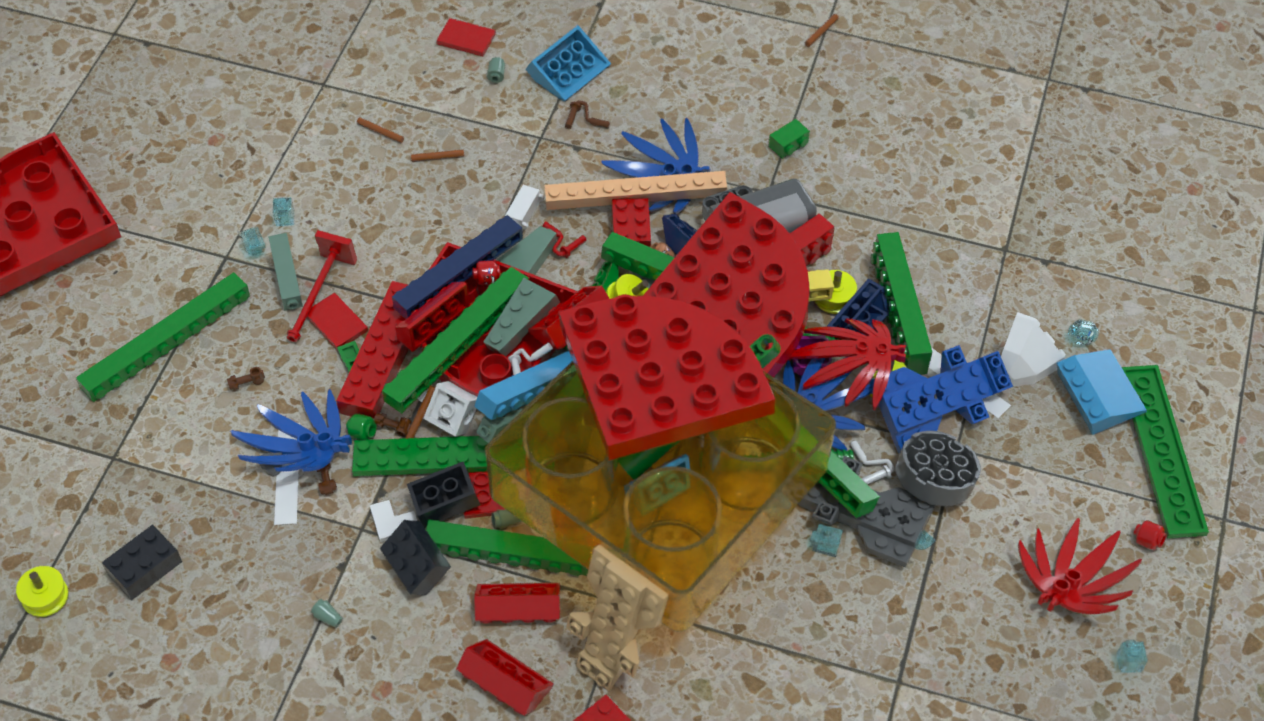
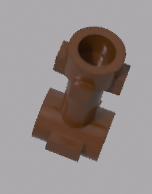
(256, 376)
(402, 426)
(326, 486)

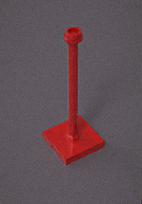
(333, 248)

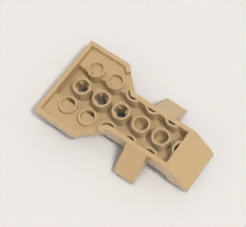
(622, 606)

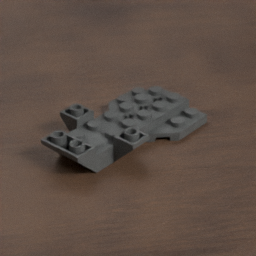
(881, 535)

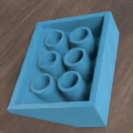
(568, 64)
(1100, 389)

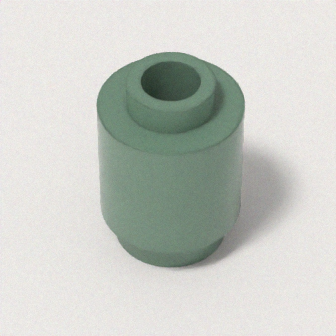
(496, 70)

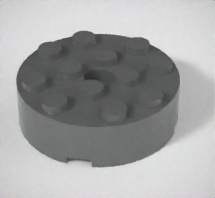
(937, 468)

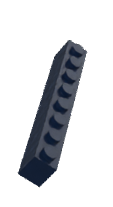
(459, 265)

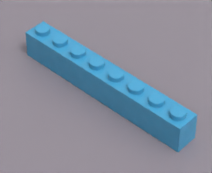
(520, 388)

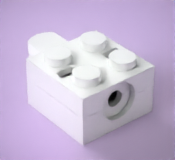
(450, 408)

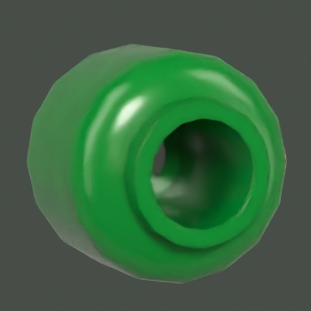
(361, 427)

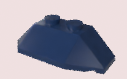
(676, 232)
(864, 306)

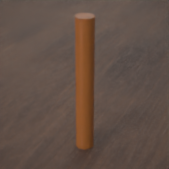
(821, 30)
(381, 130)
(437, 155)
(421, 412)

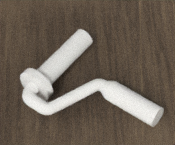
(515, 359)
(885, 472)

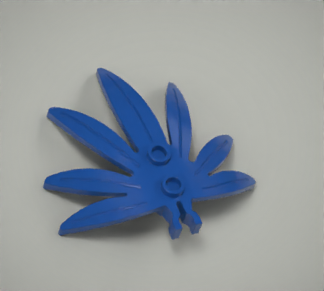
(685, 164)
(818, 393)
(310, 449)

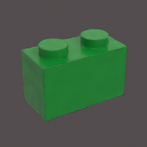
(789, 138)

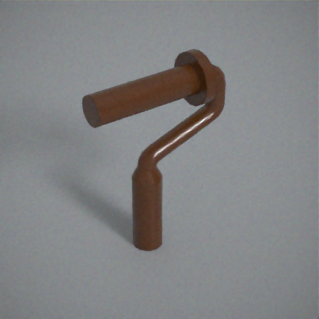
(576, 106)

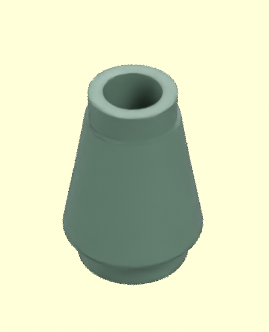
(503, 519)
(325, 612)

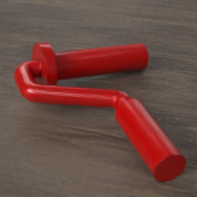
(564, 251)

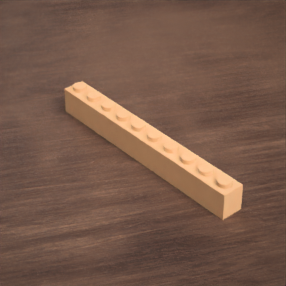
(654, 188)

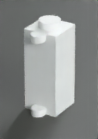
(525, 205)

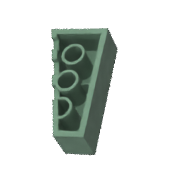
(523, 310)

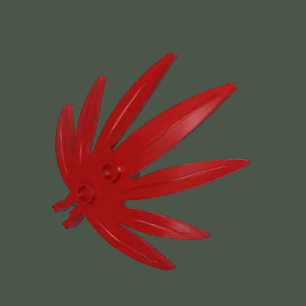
(871, 349)
(1067, 584)

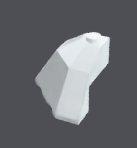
(1029, 352)

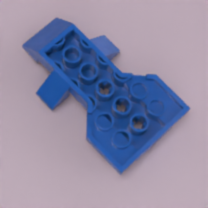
(957, 388)

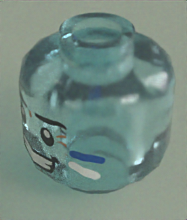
(1083, 332)

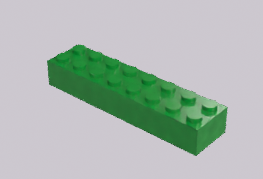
(902, 302)

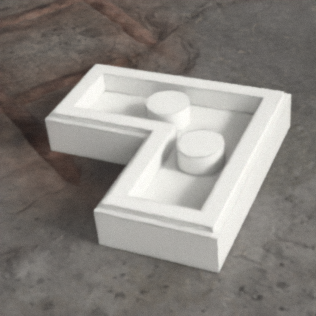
(386, 521)

